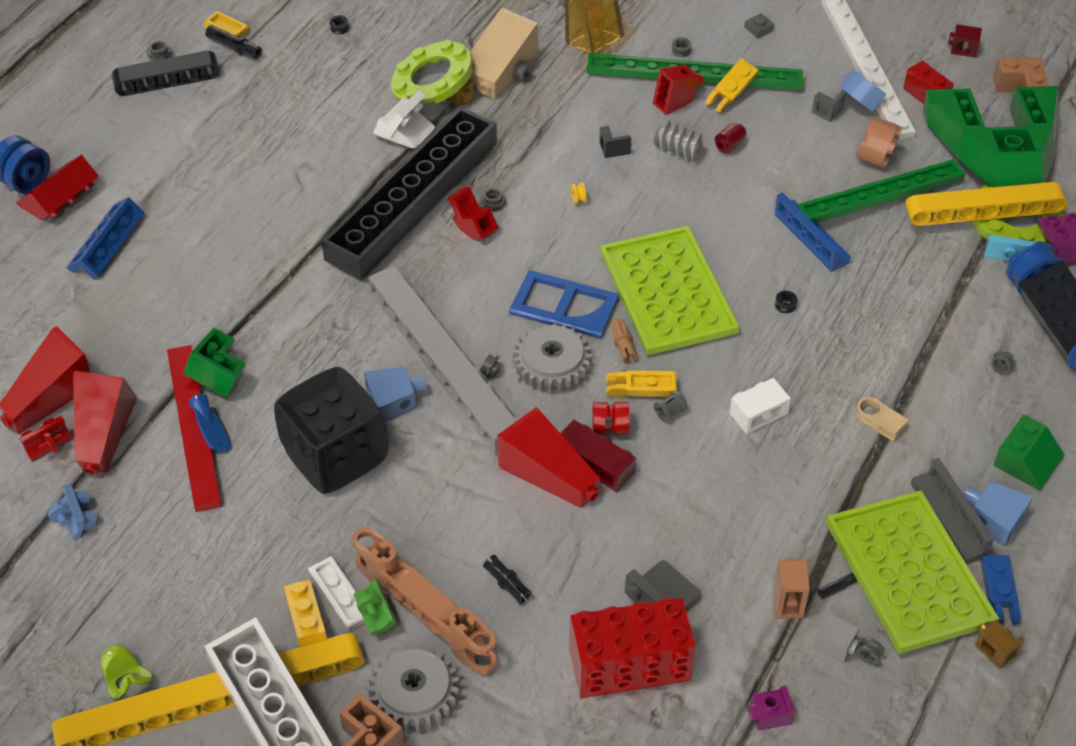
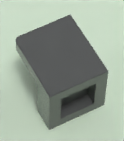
(828, 107)

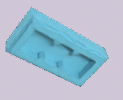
(1004, 247)

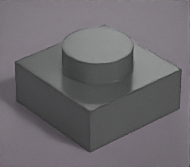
(759, 25)

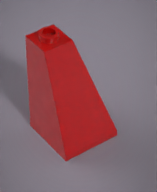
(44, 382)
(100, 418)
(544, 458)

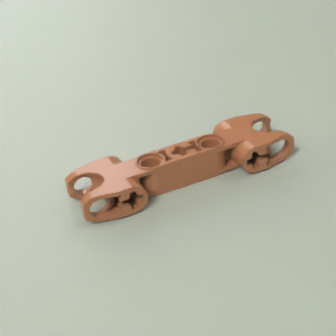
(434, 609)

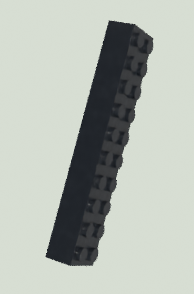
(409, 193)

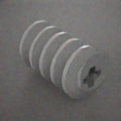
(679, 141)

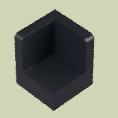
(613, 146)

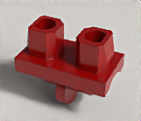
(45, 438)

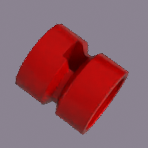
(619, 418)

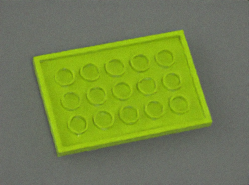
(668, 290)
(910, 571)

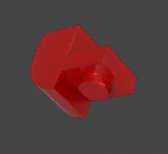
(469, 217)

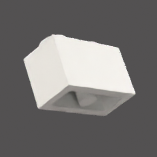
(759, 405)

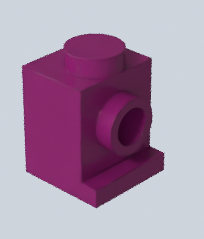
(771, 709)

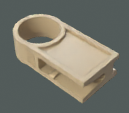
(885, 422)

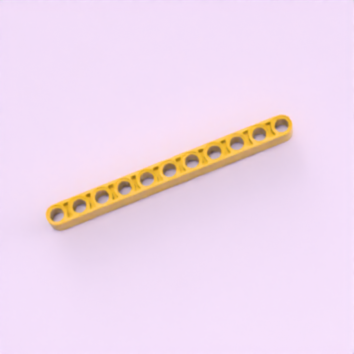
(197, 696)

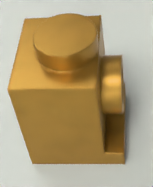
(998, 643)

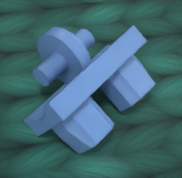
(69, 512)

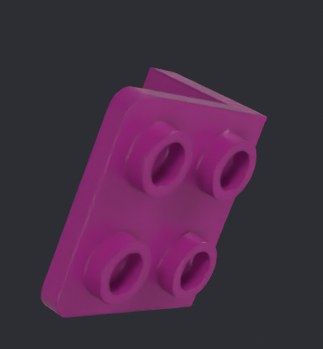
(1061, 235)

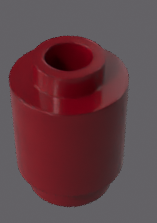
(730, 137)

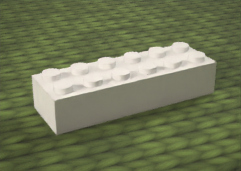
(264, 689)

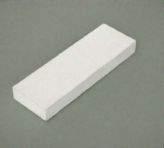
(337, 592)

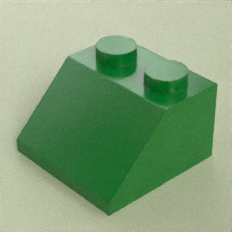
(1029, 453)

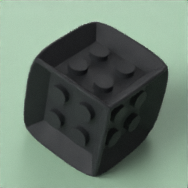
(331, 429)

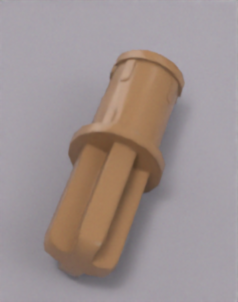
(623, 340)

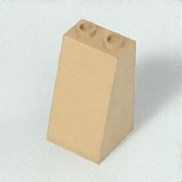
(500, 48)

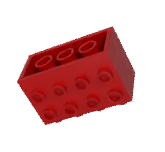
(631, 647)

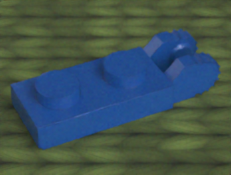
(1000, 585)

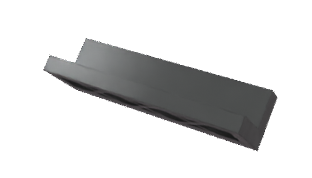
(954, 512)

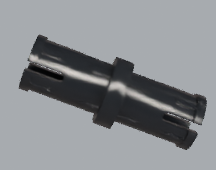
(507, 579)

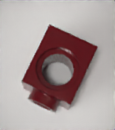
(965, 40)

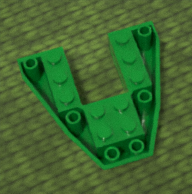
(998, 153)

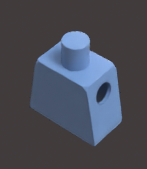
(393, 390)
(999, 509)

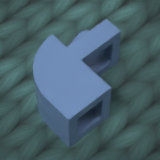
(862, 90)

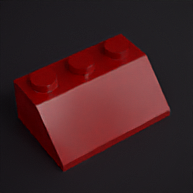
(59, 189)

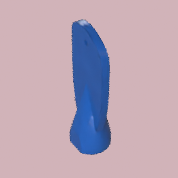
(209, 424)

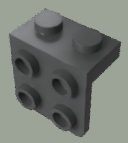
(660, 583)

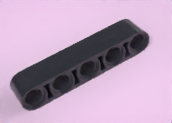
(165, 73)

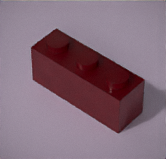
(605, 458)

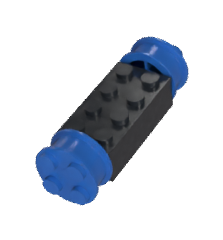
(1049, 293)

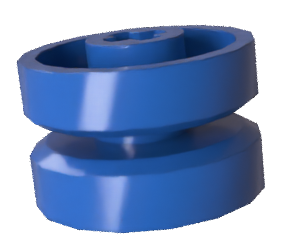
(22, 164)

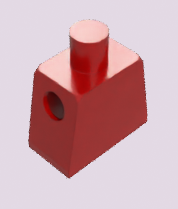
(675, 88)

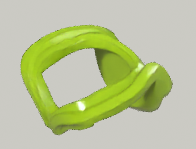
(118, 662)

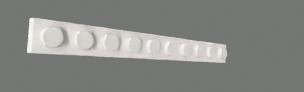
(867, 64)

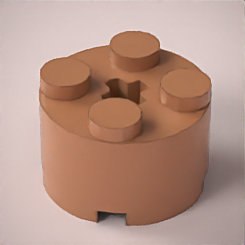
(879, 142)

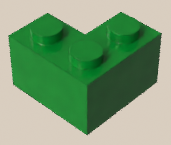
(213, 365)

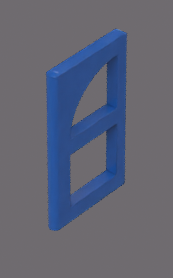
(589, 324)

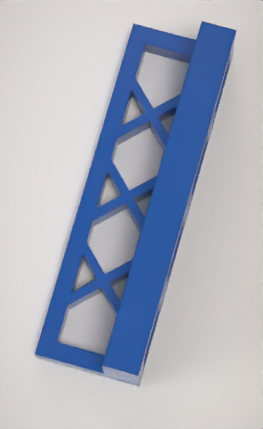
(810, 234)
(107, 238)

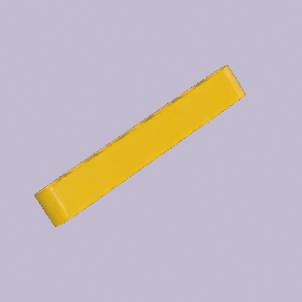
(985, 203)

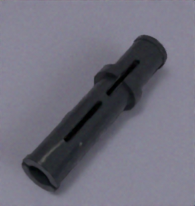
(218, 34)

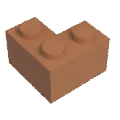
(1019, 73)
(369, 725)

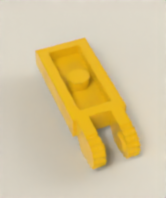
(732, 84)
(641, 383)

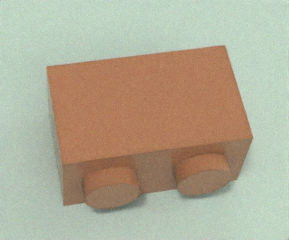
(791, 588)

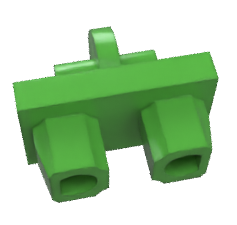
(375, 609)

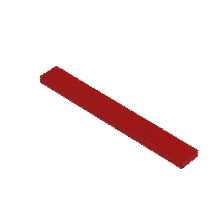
(197, 452)

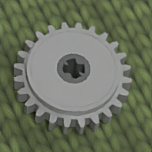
(552, 357)
(434, 685)

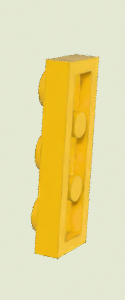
(305, 613)

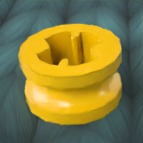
(578, 193)

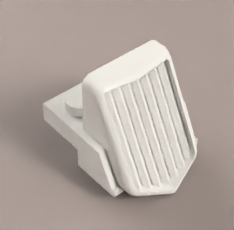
(405, 123)

